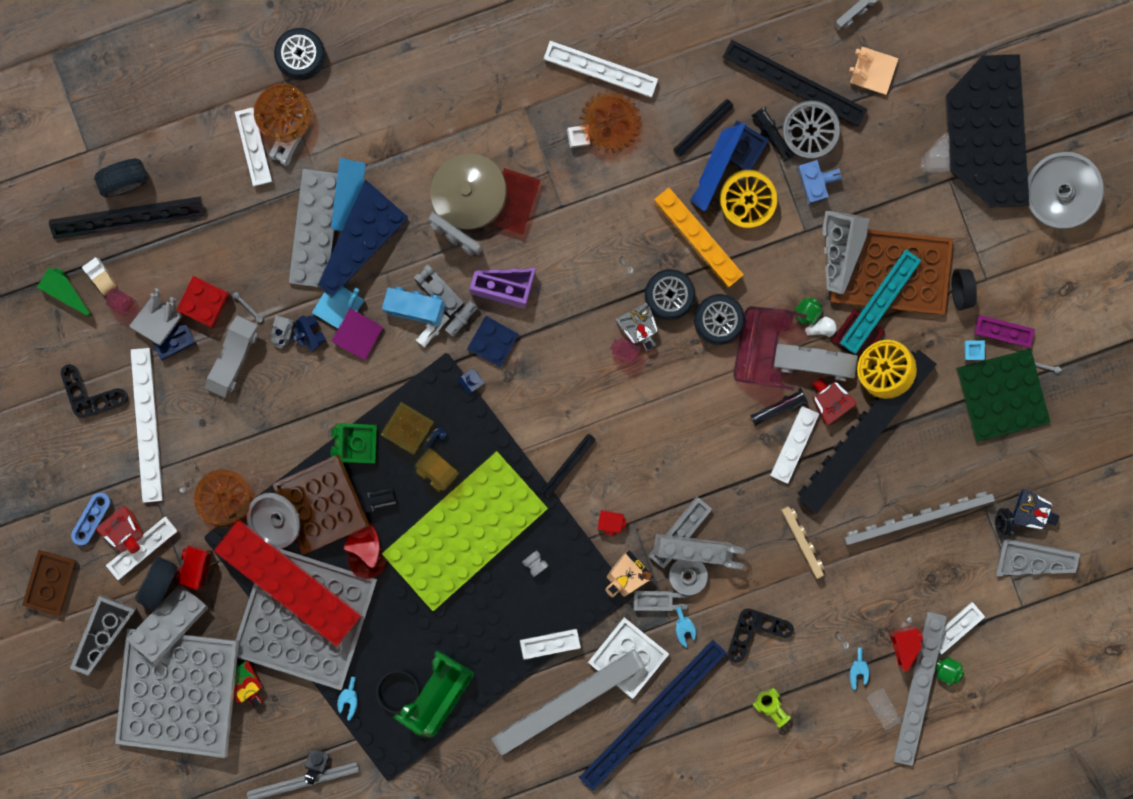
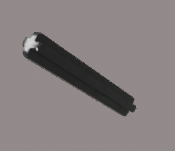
(703, 127)
(568, 465)

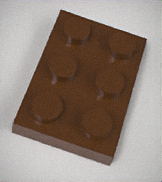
(49, 582)

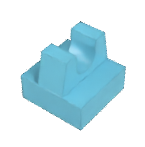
(974, 350)

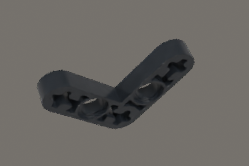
(83, 397)
(755, 623)

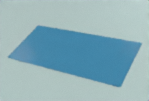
(348, 186)

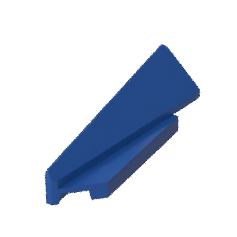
(717, 165)

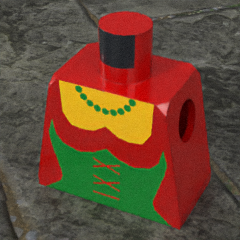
(247, 684)

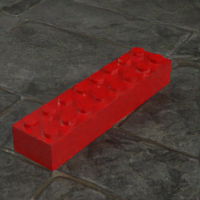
(288, 582)

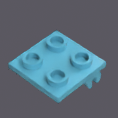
(335, 308)

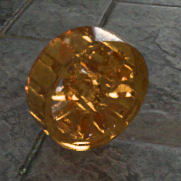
(282, 91)
(240, 514)

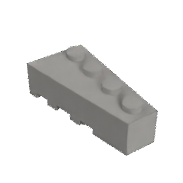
(103, 627)

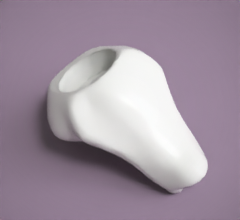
(823, 326)

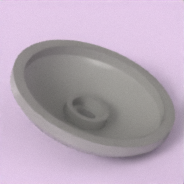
(265, 520)

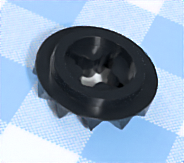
(1004, 523)

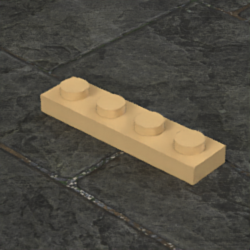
(807, 548)

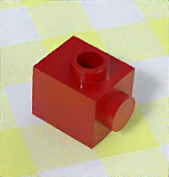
(611, 522)

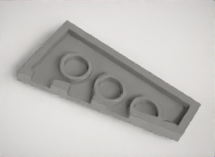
(1030, 558)

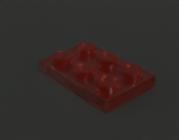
(519, 201)

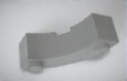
(236, 346)
(815, 361)

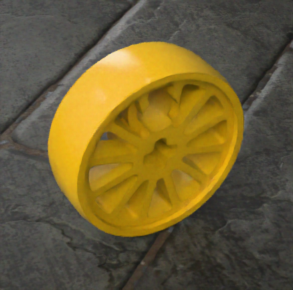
(736, 219)
(886, 369)

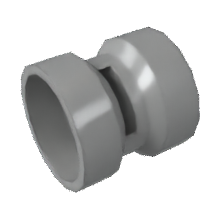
(535, 563)

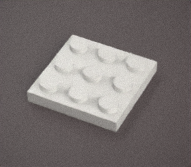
(623, 640)

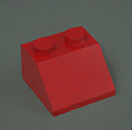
(194, 566)
(906, 645)

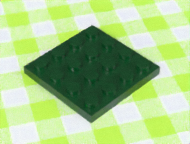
(1003, 395)

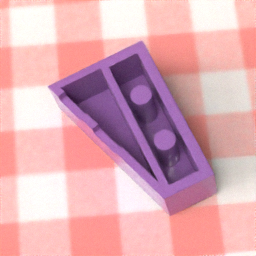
(503, 285)

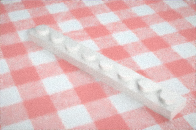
(146, 425)

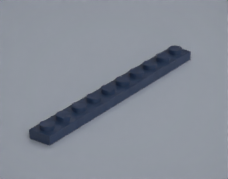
(652, 714)

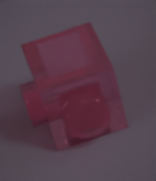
(119, 301)
(625, 350)

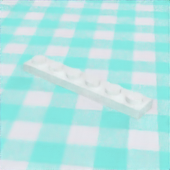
(600, 69)

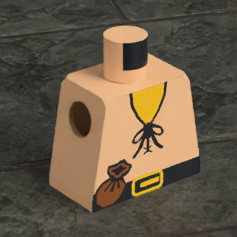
(627, 575)

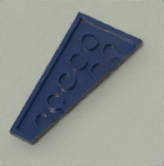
(364, 233)

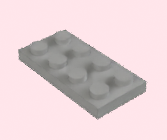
(167, 624)

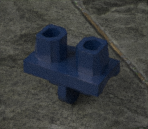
(305, 335)

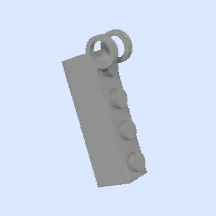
(697, 550)

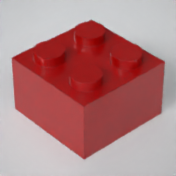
(203, 302)

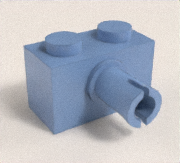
(814, 181)

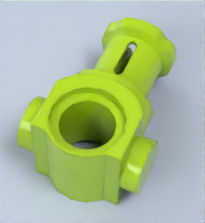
(772, 708)

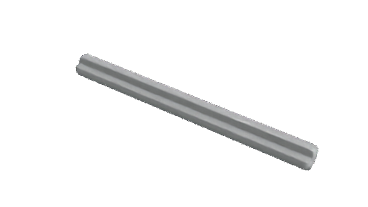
(300, 782)

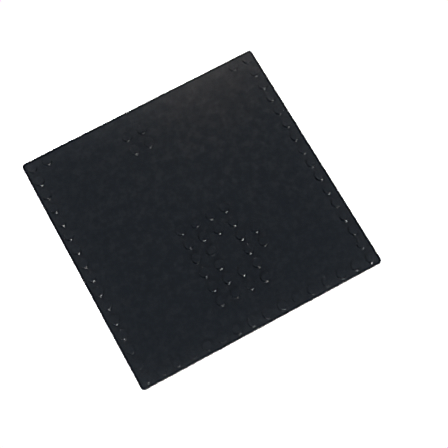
(488, 613)

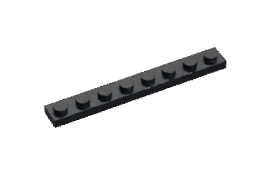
(793, 82)
(126, 217)

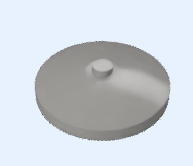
(1065, 190)

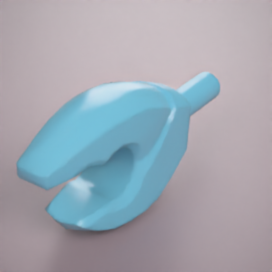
(684, 625)
(859, 667)
(348, 696)

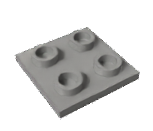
(156, 319)

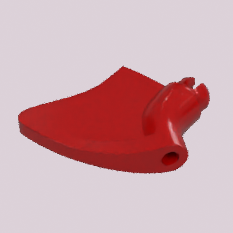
(364, 545)

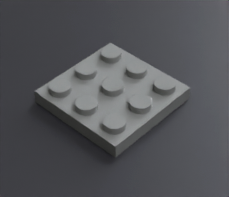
(454, 235)

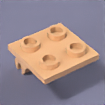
(873, 70)

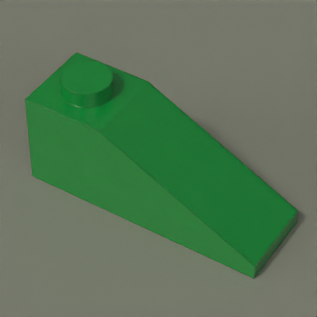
(62, 289)

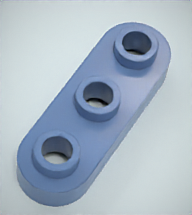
(84, 525)

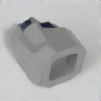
(282, 331)

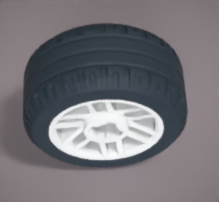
(288, 48)

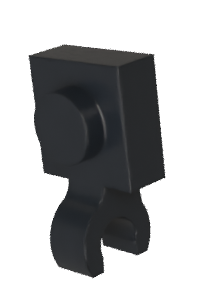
(315, 764)

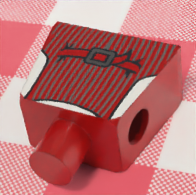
(831, 400)
(122, 530)

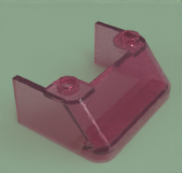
(759, 345)

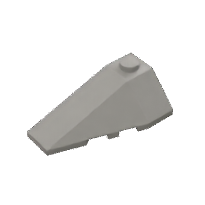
(844, 242)

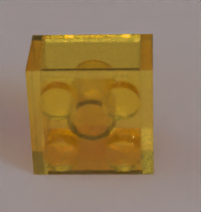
(407, 428)
(437, 470)

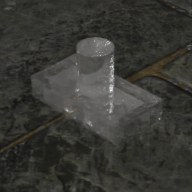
(883, 708)

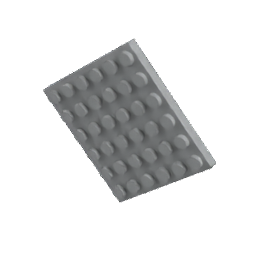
(284, 642)
(181, 699)

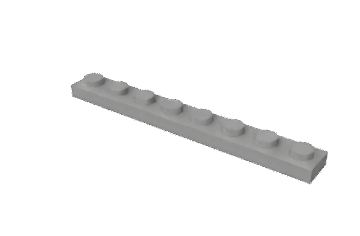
(910, 520)
(919, 689)

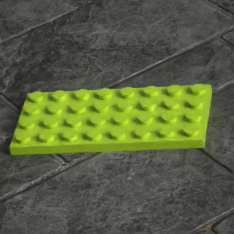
(465, 531)

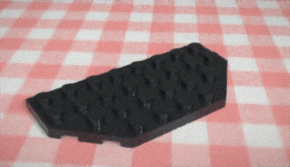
(989, 131)

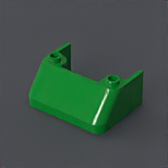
(437, 696)

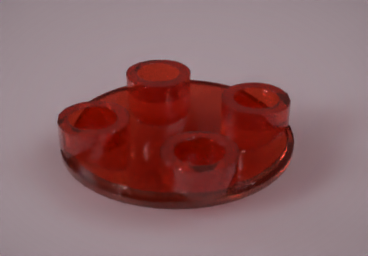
(361, 570)

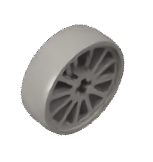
(787, 130)

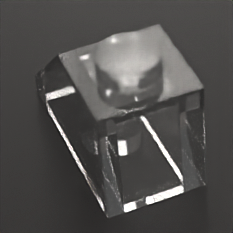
(937, 157)

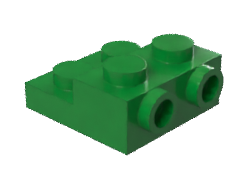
(354, 442)

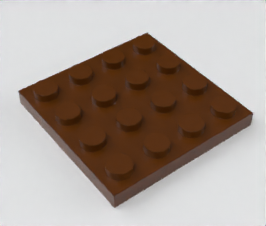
(324, 503)

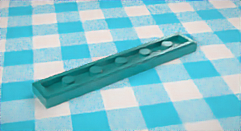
(880, 301)

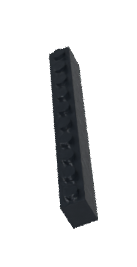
(859, 439)

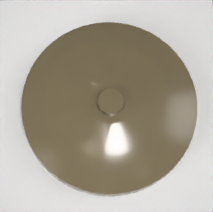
(468, 191)

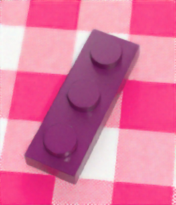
(1004, 331)

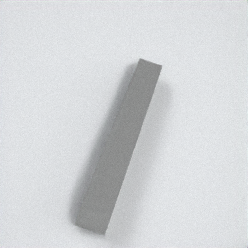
(568, 702)

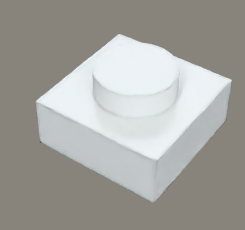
(576, 138)

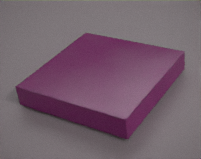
(357, 334)

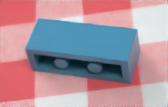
(414, 306)

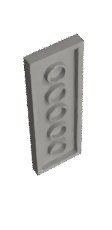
(313, 227)

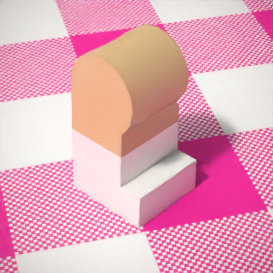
(99, 276)

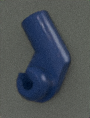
(431, 437)

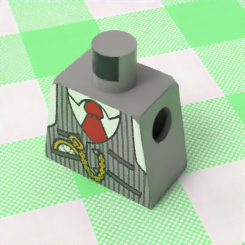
(639, 326)

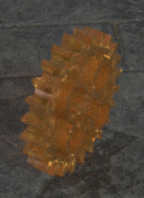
(603, 106)

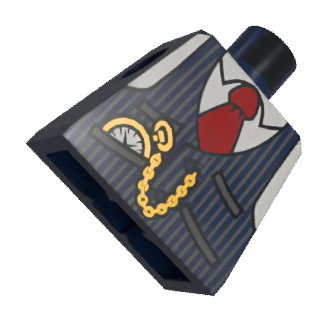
(1033, 511)

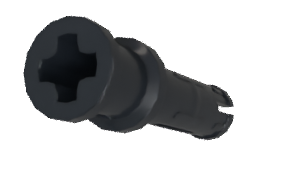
(768, 126)
(788, 403)

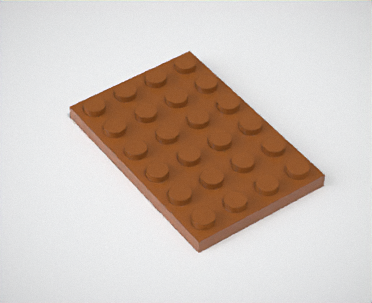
(925, 288)

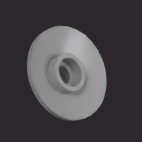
(698, 577)

